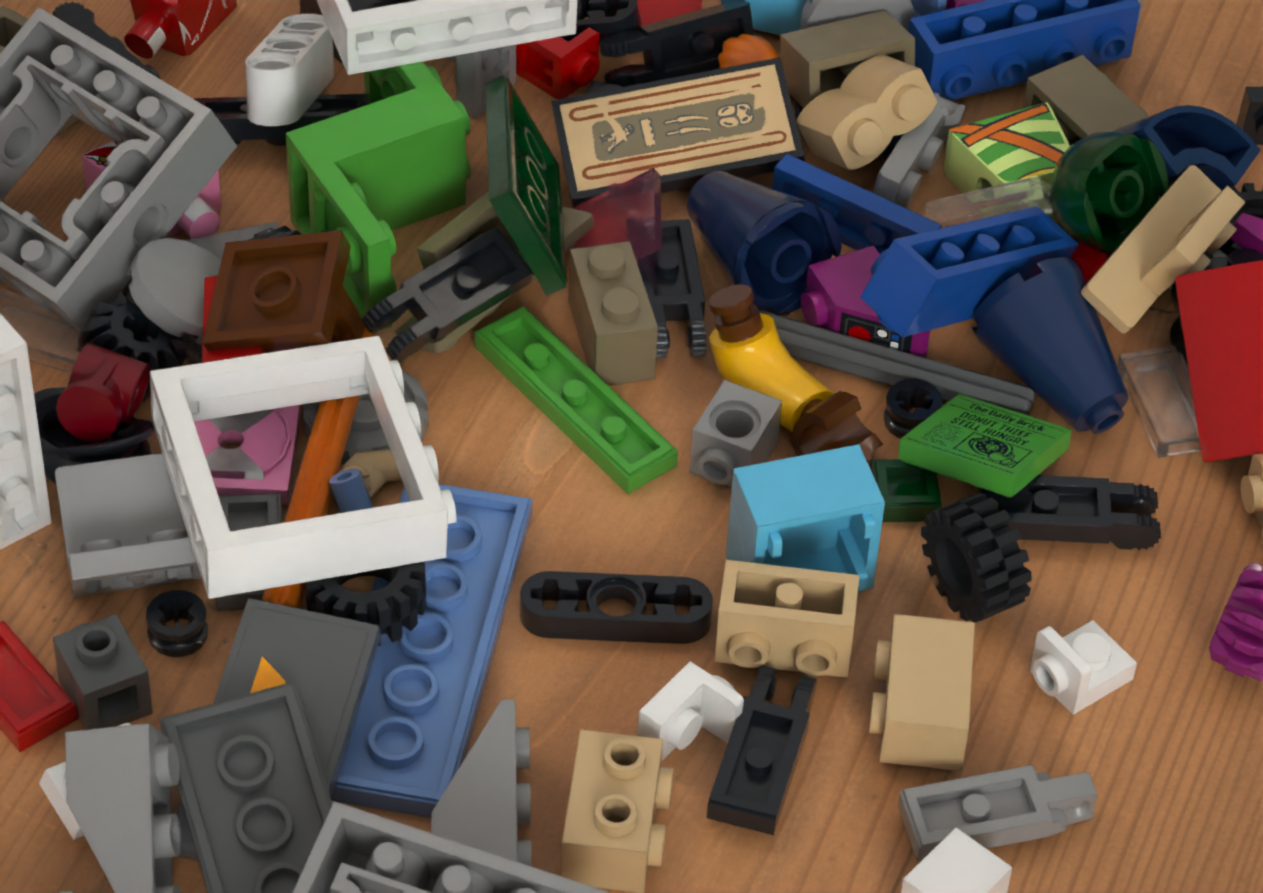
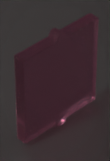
(627, 214)

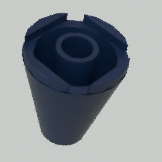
(762, 236)
(1055, 344)

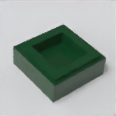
(906, 489)

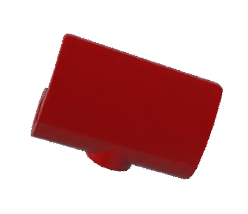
(1225, 356)

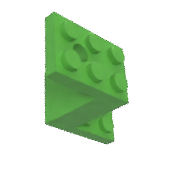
(380, 171)

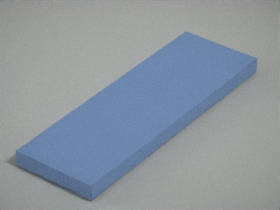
(432, 680)

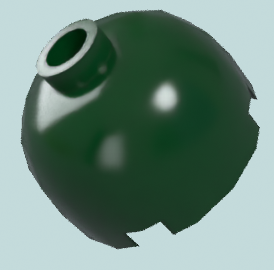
(1106, 187)

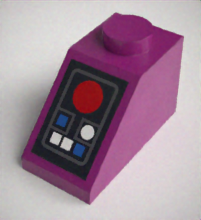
(835, 302)

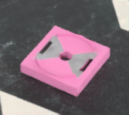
(262, 460)

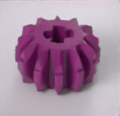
(1240, 629)

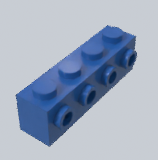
(1009, 40)
(950, 271)

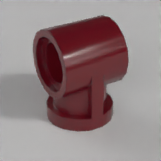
(101, 393)

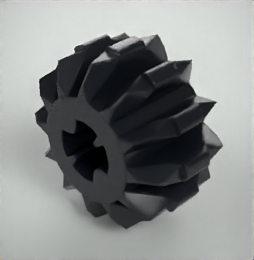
(126, 330)

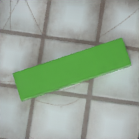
(576, 399)

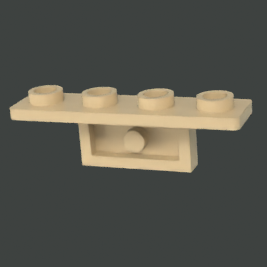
(1162, 246)

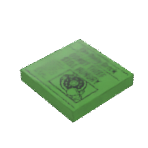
(984, 445)

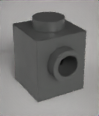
(103, 673)

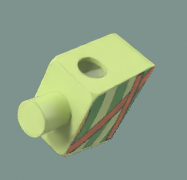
(1005, 149)

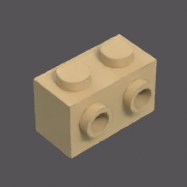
(786, 618)
(926, 692)
(613, 810)

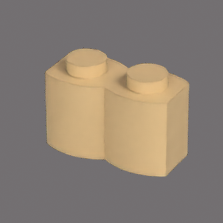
(862, 116)

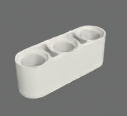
(289, 70)

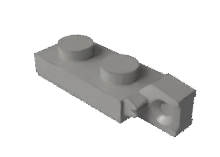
(915, 151)
(996, 807)

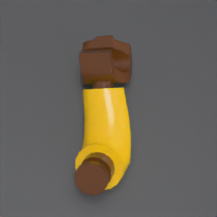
(754, 357)

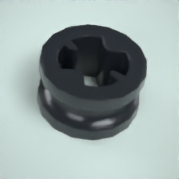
(902, 399)
(176, 606)

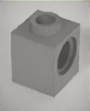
(734, 432)

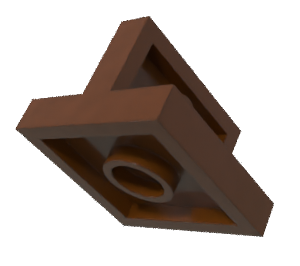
(283, 294)

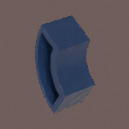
(1197, 138)

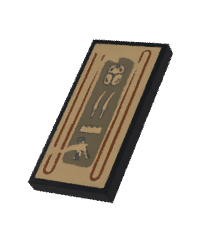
(679, 126)

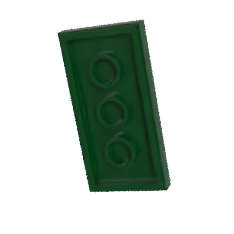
(525, 184)

